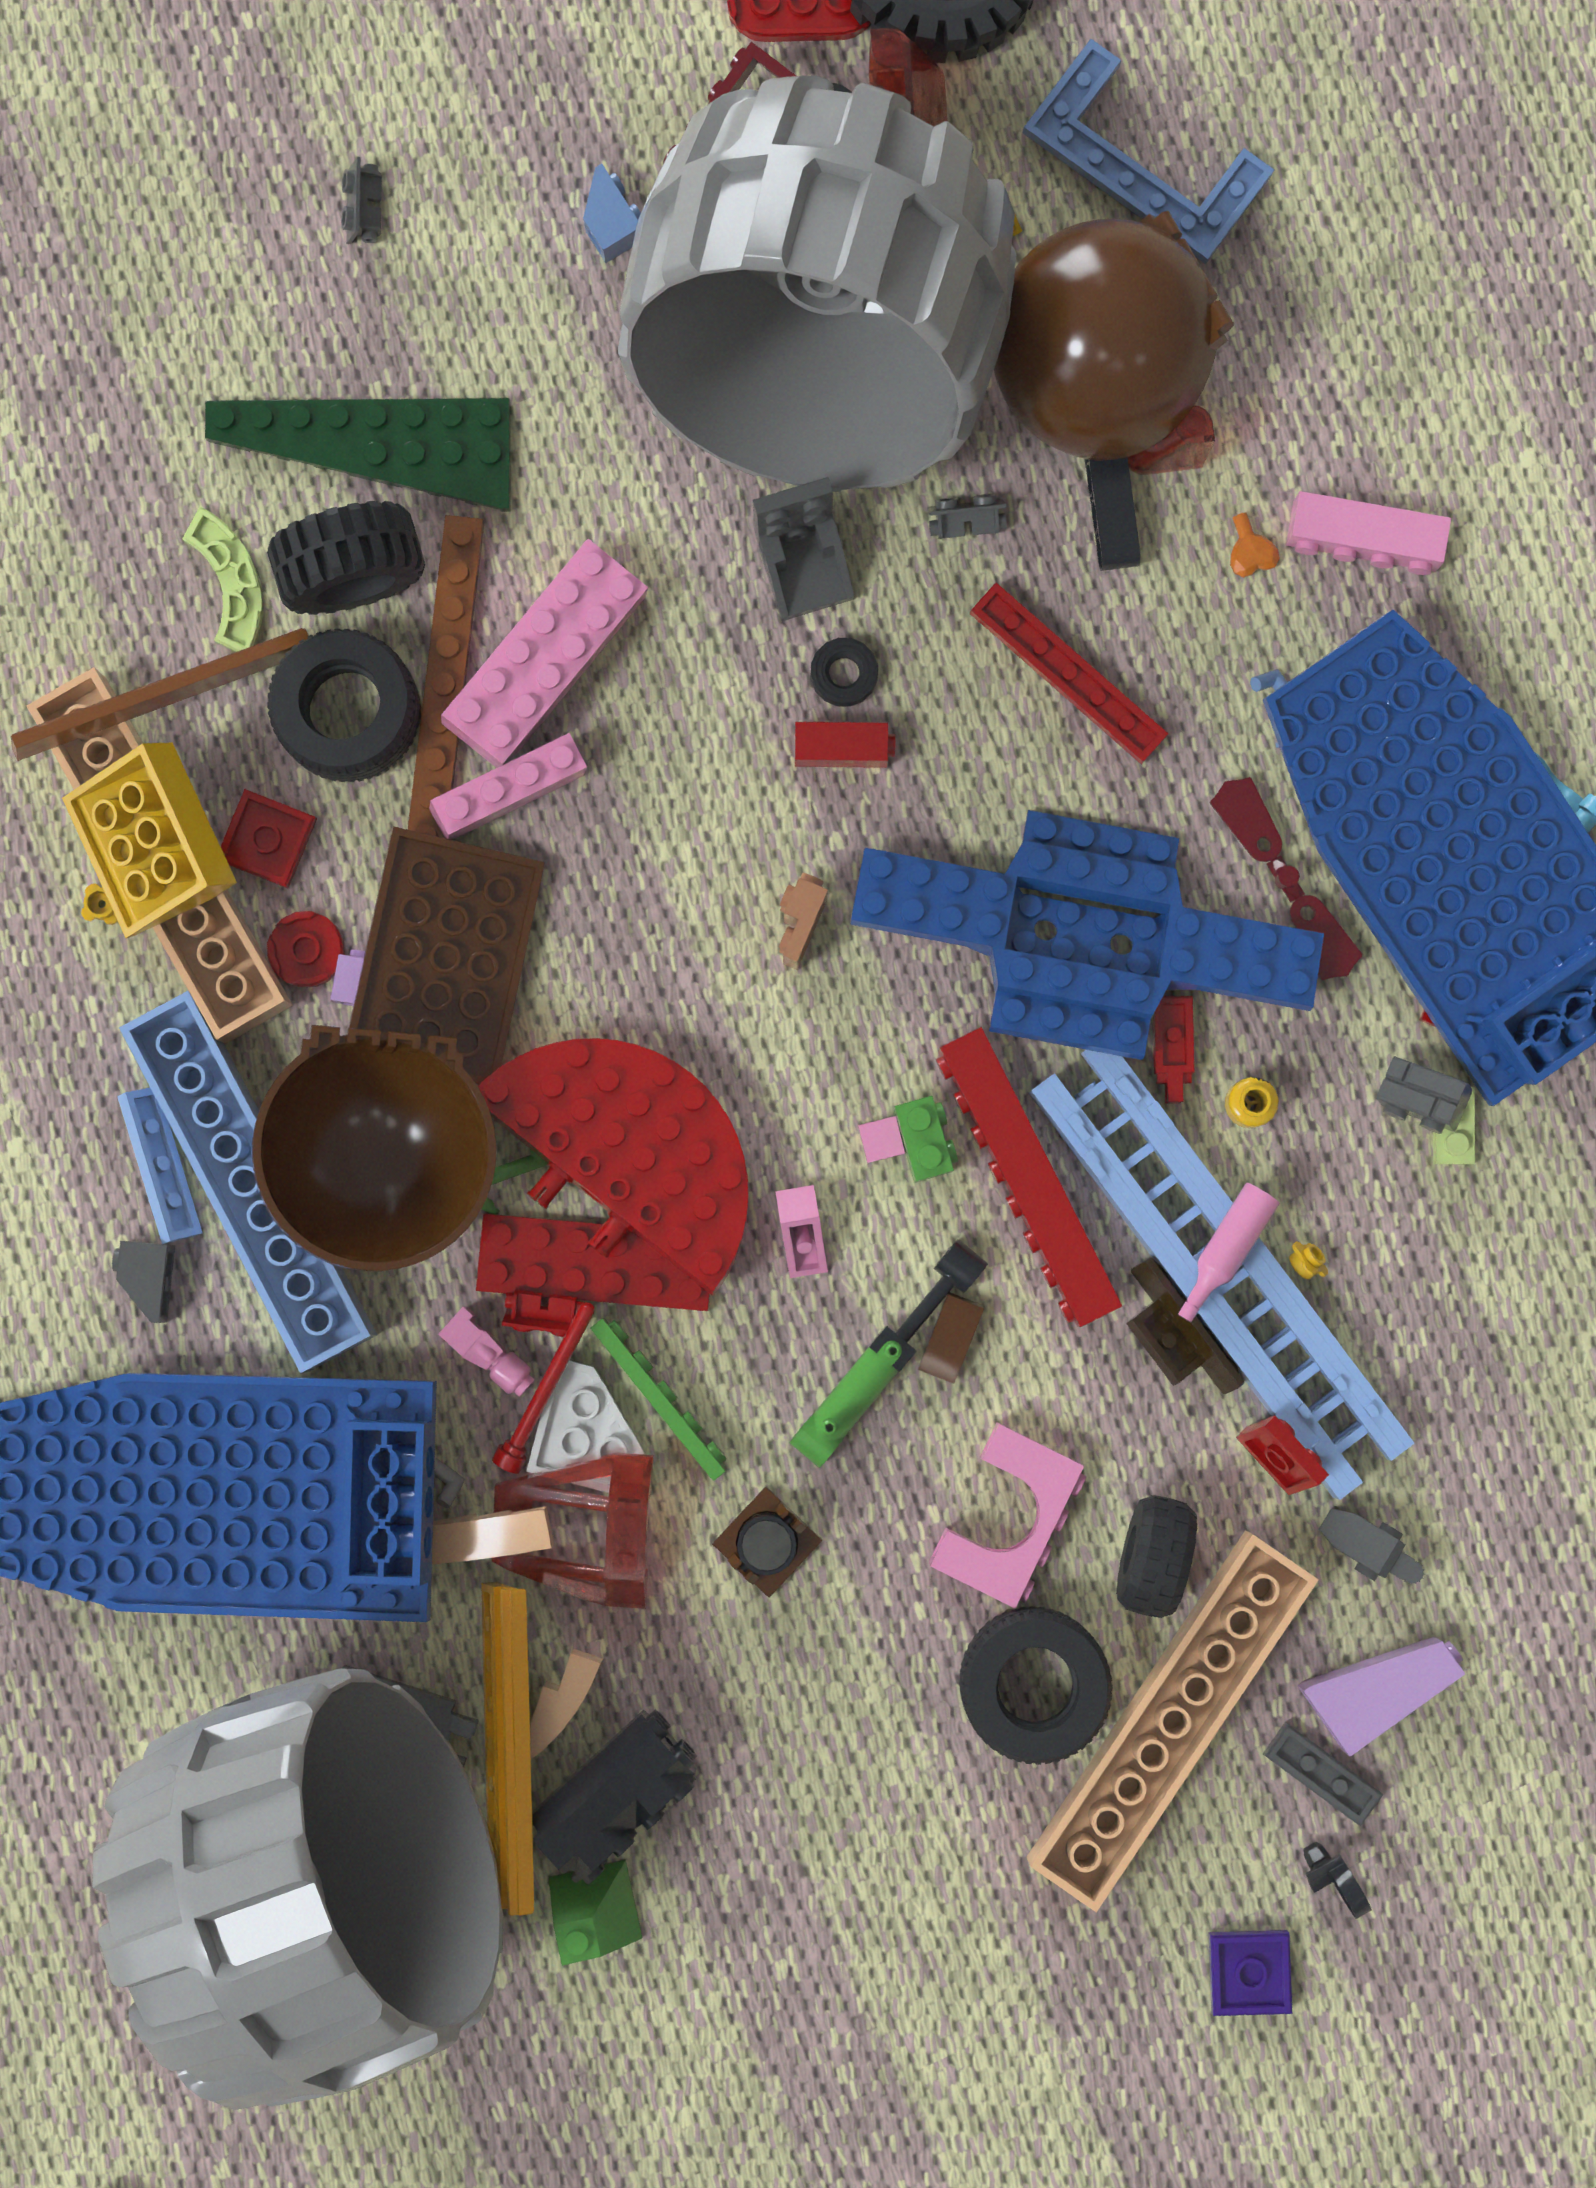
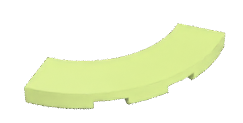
(238, 579)

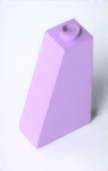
(1380, 1691)

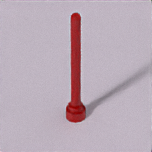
(511, 1454)

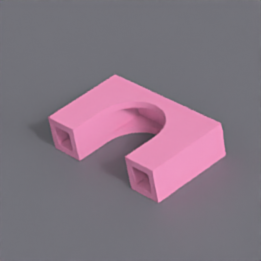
(1007, 1571)

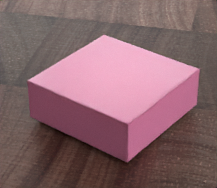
(881, 1139)

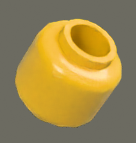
(1264, 1098)

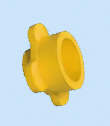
(91, 908)
(1308, 1260)

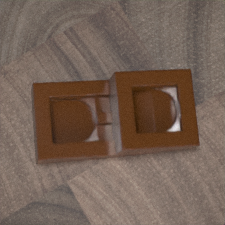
(951, 1337)

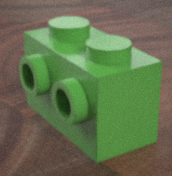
(924, 1139)

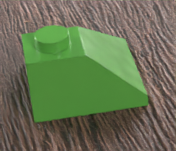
(594, 1916)

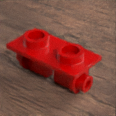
(526, 1313)

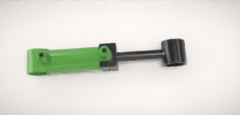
(881, 1362)

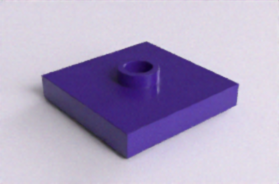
(1250, 1973)

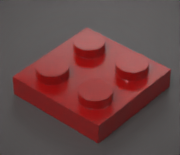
(1282, 1455)

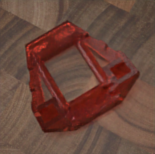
(626, 1529)

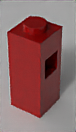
(843, 744)

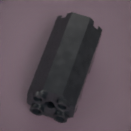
(614, 1795)

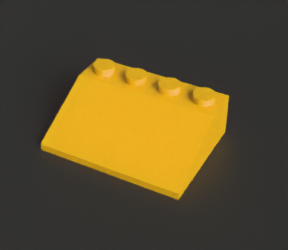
(148, 838)

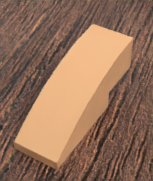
(560, 1702)

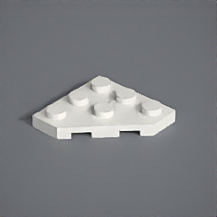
(581, 1425)

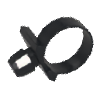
(1330, 1870)

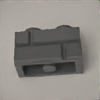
(1423, 1095)

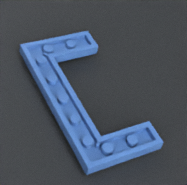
(1061, 133)

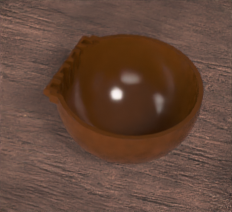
(1109, 336)
(374, 1148)

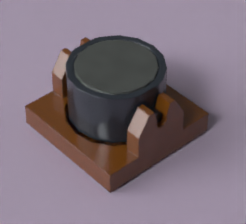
(767, 1543)

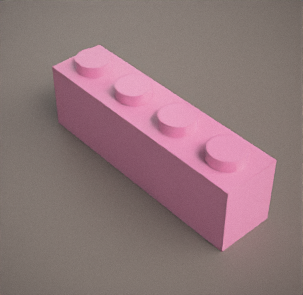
(1368, 532)
(508, 787)

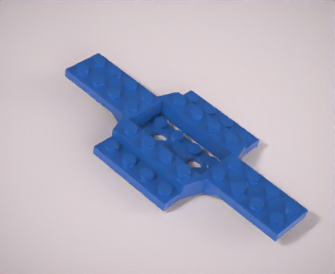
(1075, 984)

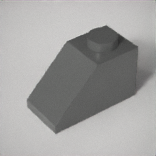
(146, 1276)

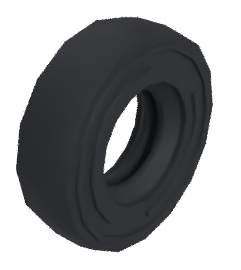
(844, 695)

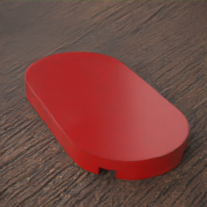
(795, 20)

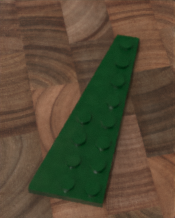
(420, 444)

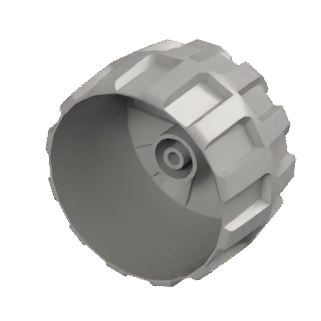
(819, 285)
(299, 1892)

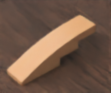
(491, 1535)

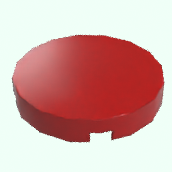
(315, 952)

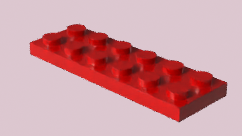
(557, 1260)

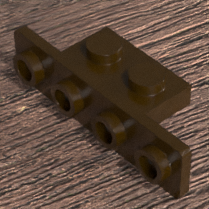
(1173, 1341)

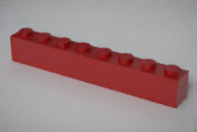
(1028, 1177)

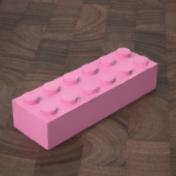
(544, 655)

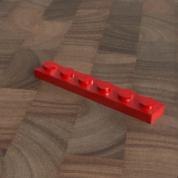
(1068, 673)

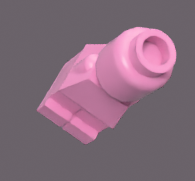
(486, 1352)

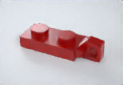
(1173, 1045)

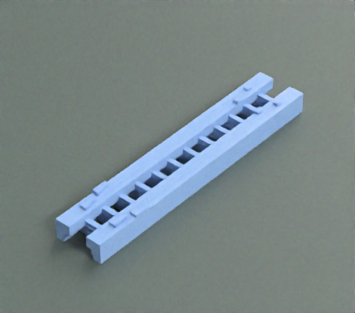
(1216, 1314)

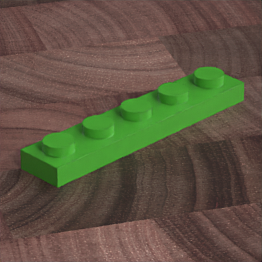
(660, 1397)

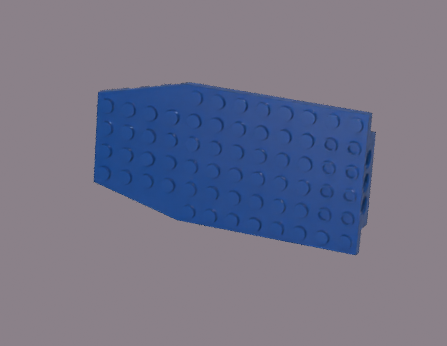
(1449, 849)
(224, 1495)

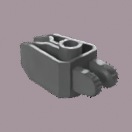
(1373, 1548)

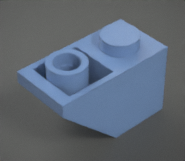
(608, 216)

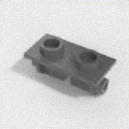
(362, 186)
(952, 515)

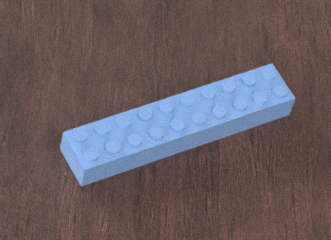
(215, 1127)

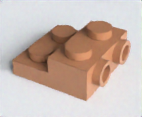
(801, 910)

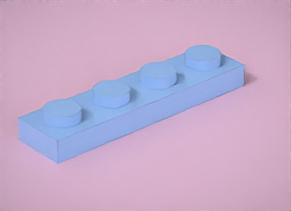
(159, 1166)

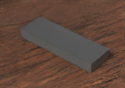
(1322, 1774)

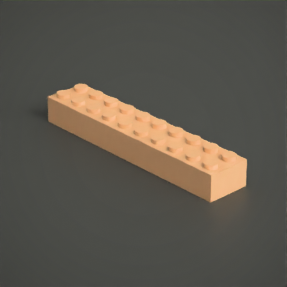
(207, 943)
(1171, 1721)

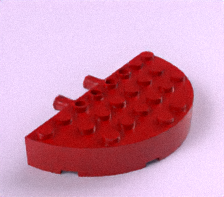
(635, 1141)

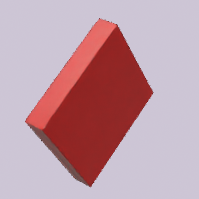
(267, 838)

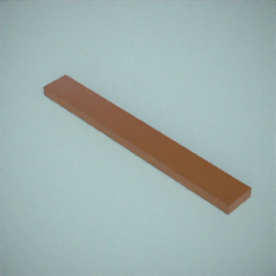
(153, 696)

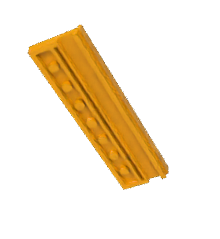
(508, 1742)

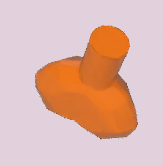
(1251, 549)

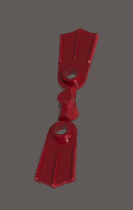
(1249, 820)

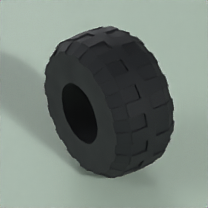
(1157, 1556)

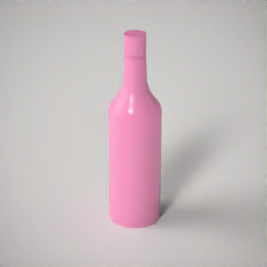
(1230, 1245)

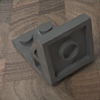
(802, 549)

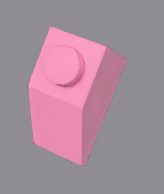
(801, 1231)

